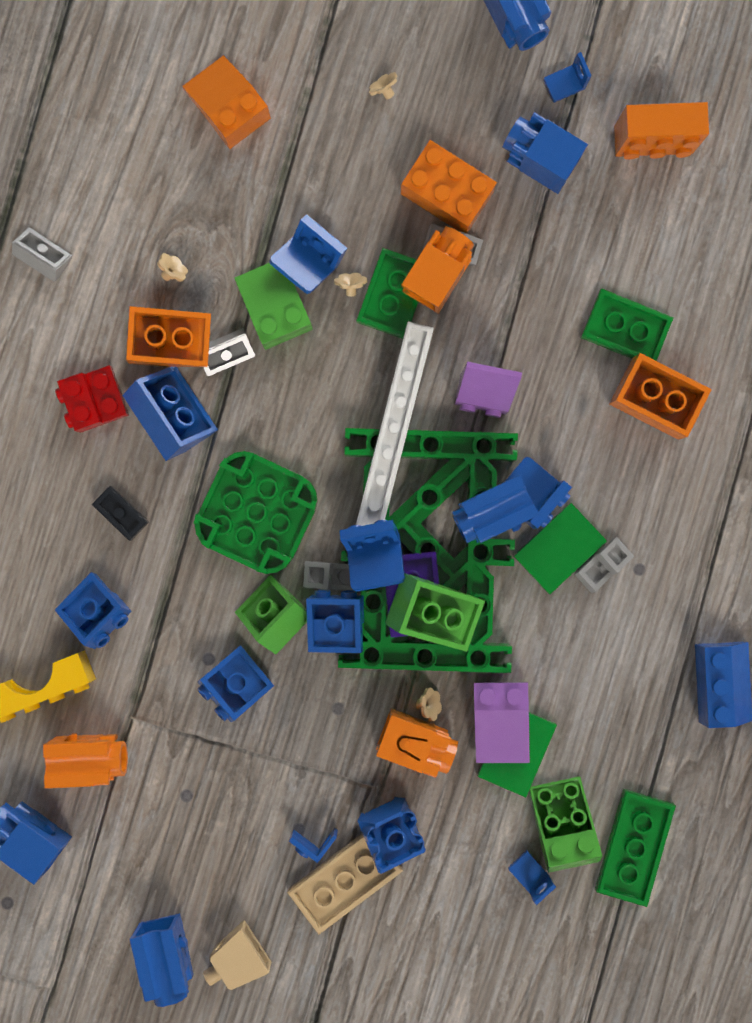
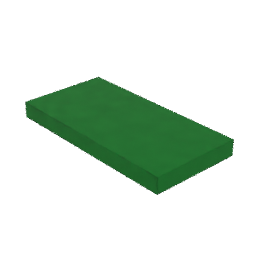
(635, 847)

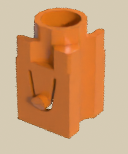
(439, 268)
(416, 744)
(84, 760)

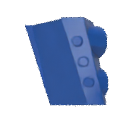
(391, 834)

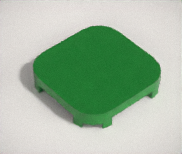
(256, 512)

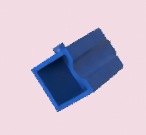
(520, 21)
(543, 151)
(495, 511)
(29, 841)
(162, 960)

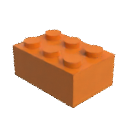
(661, 130)
(447, 187)
(660, 396)

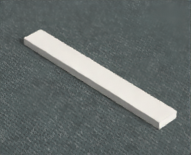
(395, 423)

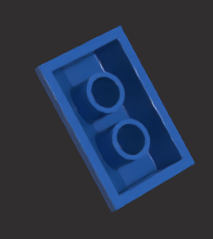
(169, 412)
(723, 684)

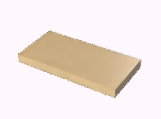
(339, 885)

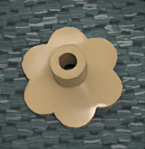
(383, 85)
(172, 268)
(350, 282)
(429, 704)

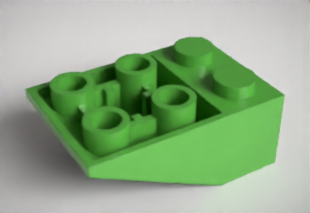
(565, 824)

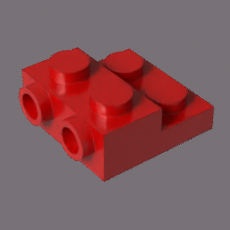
(91, 399)

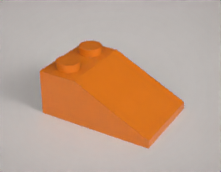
(227, 101)
(168, 337)

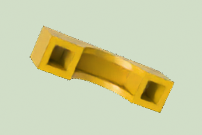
(67, 675)

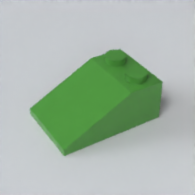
(273, 305)
(434, 613)

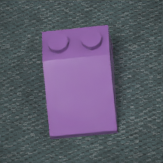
(486, 389)
(501, 722)

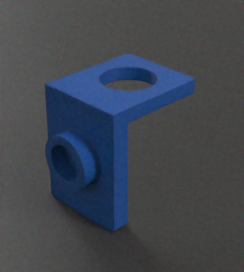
(568, 80)
(308, 849)
(532, 876)

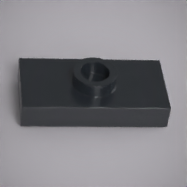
(120, 513)

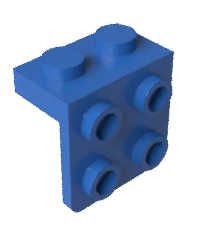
(308, 255)
(543, 490)
(373, 555)

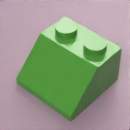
(272, 615)

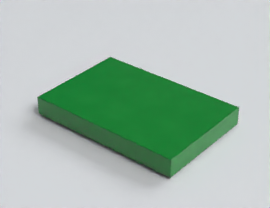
(385, 303)
(626, 326)
(560, 548)
(520, 776)

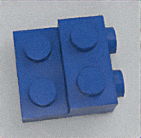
(93, 612)
(335, 622)
(234, 685)

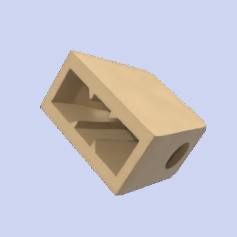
(237, 959)

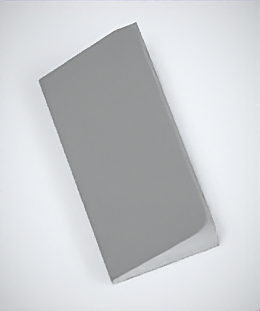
(40, 254)
(228, 351)

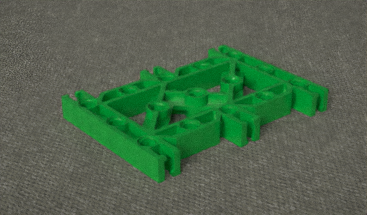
(464, 569)

